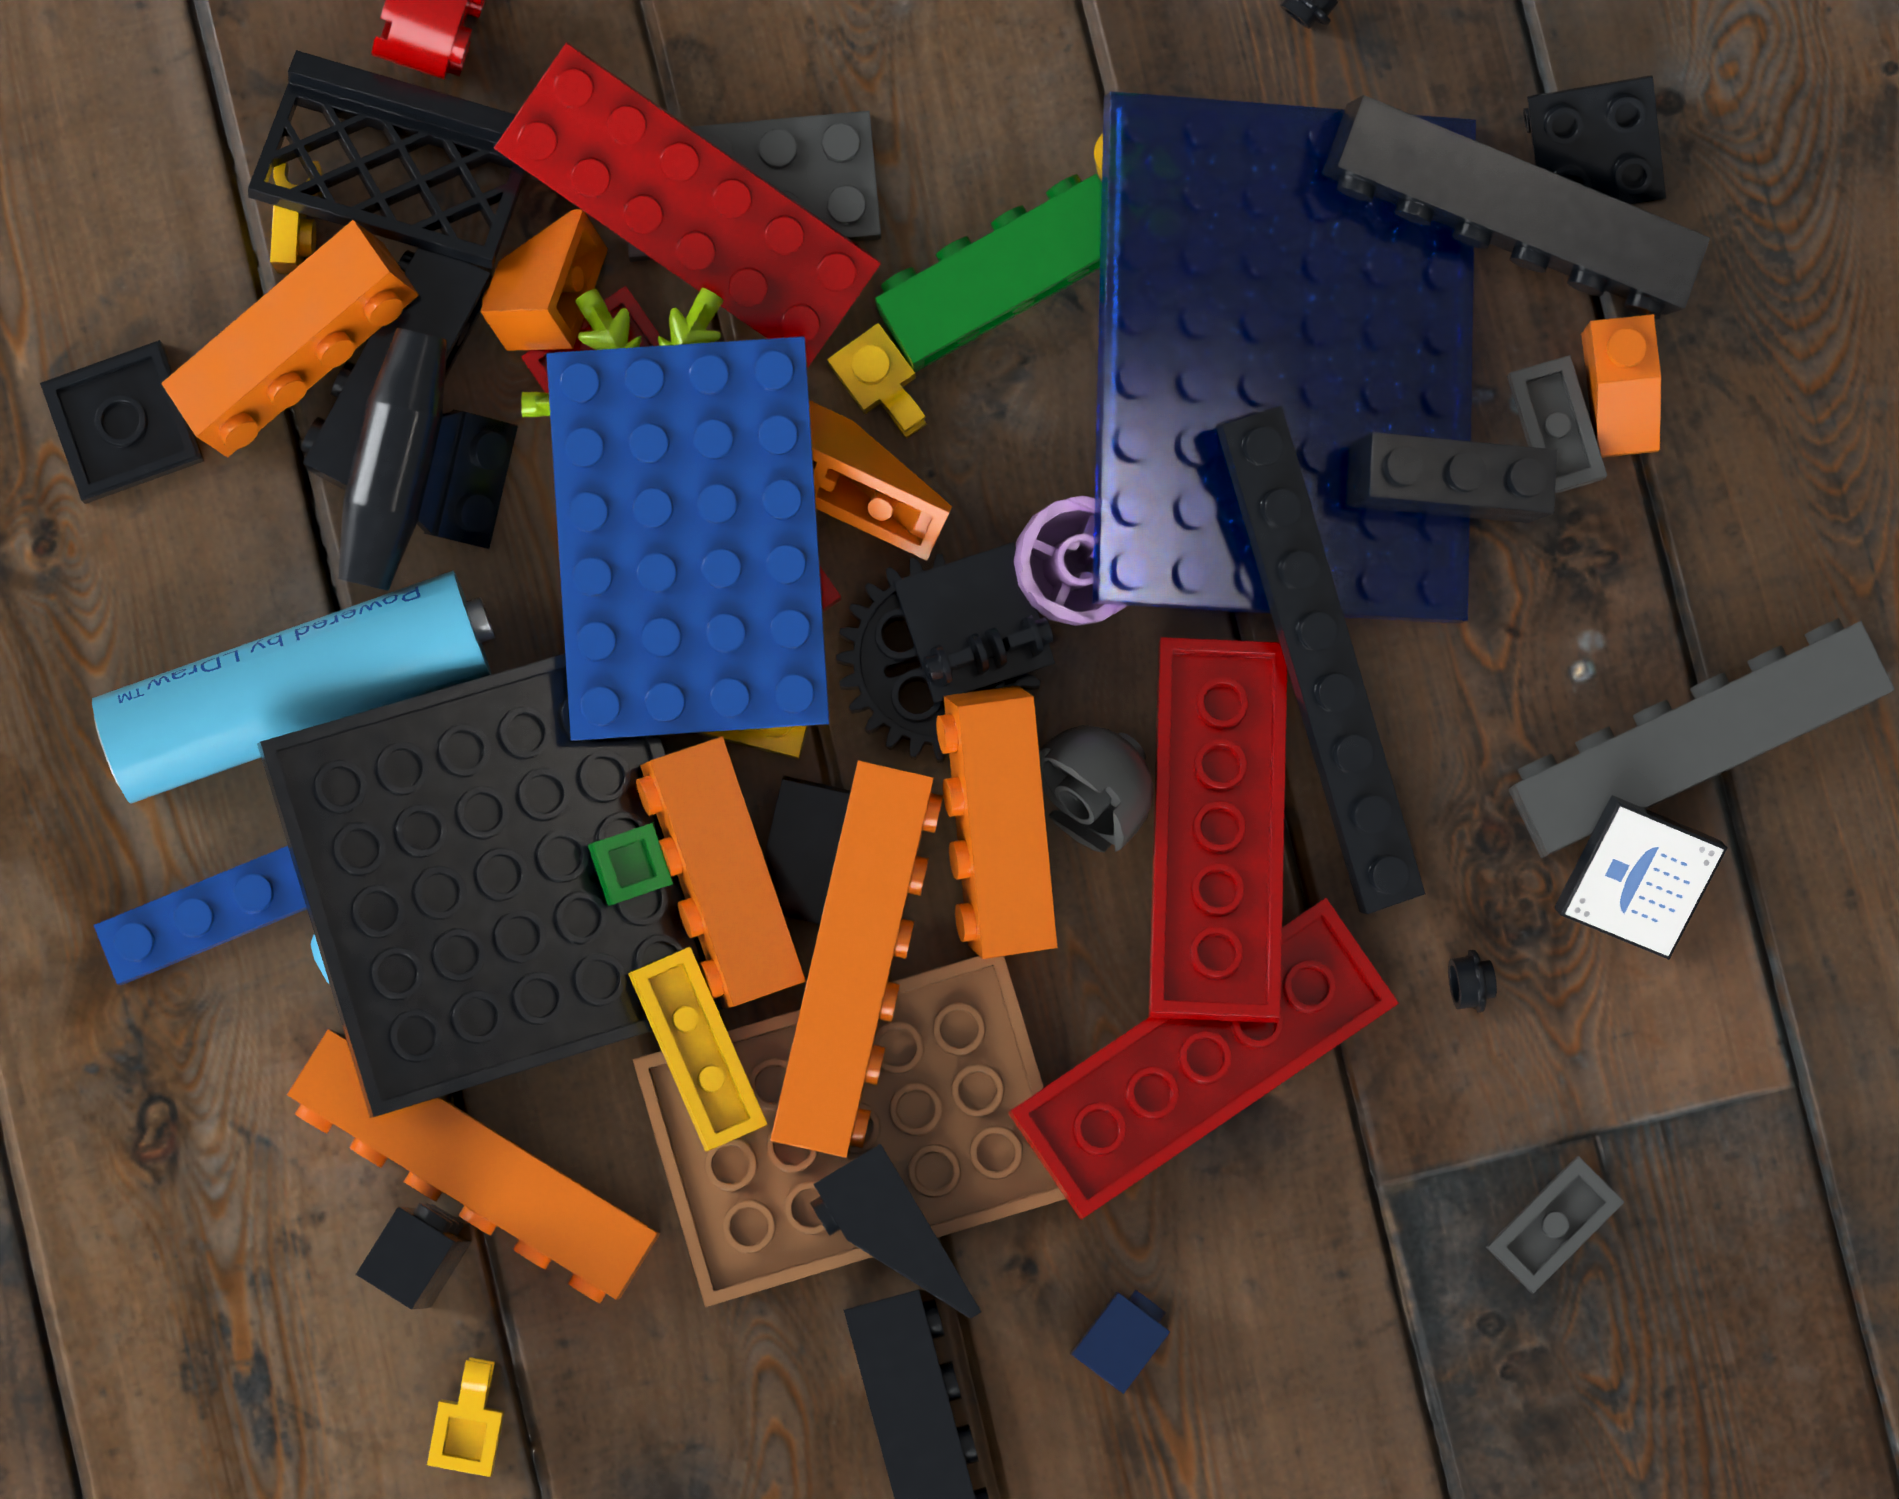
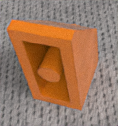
(537, 285)
(1623, 384)

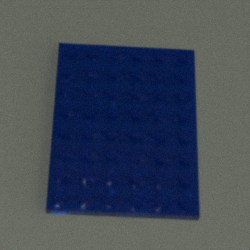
(1251, 288)

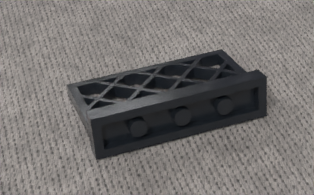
(397, 110)

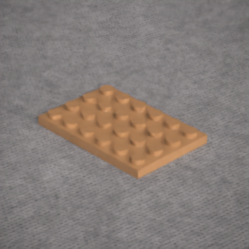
(939, 1111)

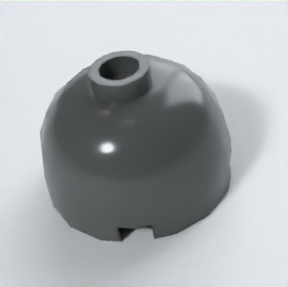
(1097, 785)

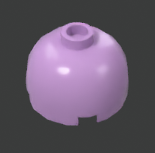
(1057, 563)

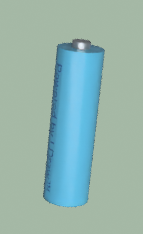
(307, 675)

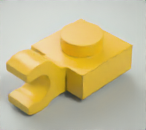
(291, 232)
(876, 375)
(466, 1430)

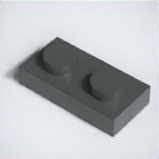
(1557, 418)
(1555, 1224)

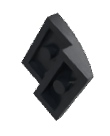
(804, 845)

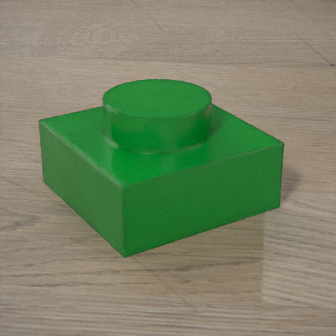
(630, 864)

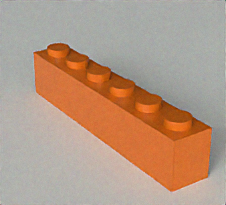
(854, 958)
(483, 1172)

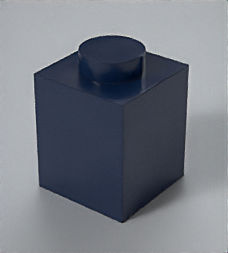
(1122, 1339)

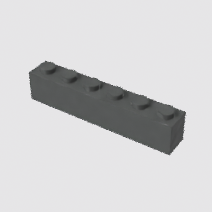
(1703, 737)

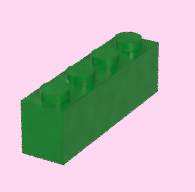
(996, 276)

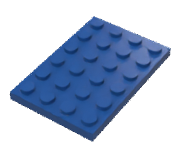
(688, 538)

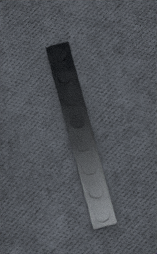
(1320, 658)

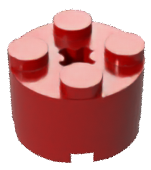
(427, 34)

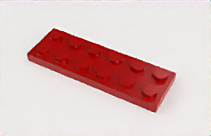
(686, 202)
(1218, 830)
(1186, 1077)

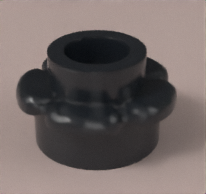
(1309, 11)
(1471, 981)

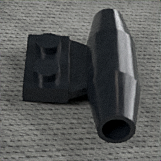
(418, 465)

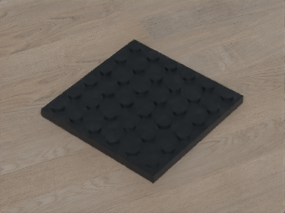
(463, 885)

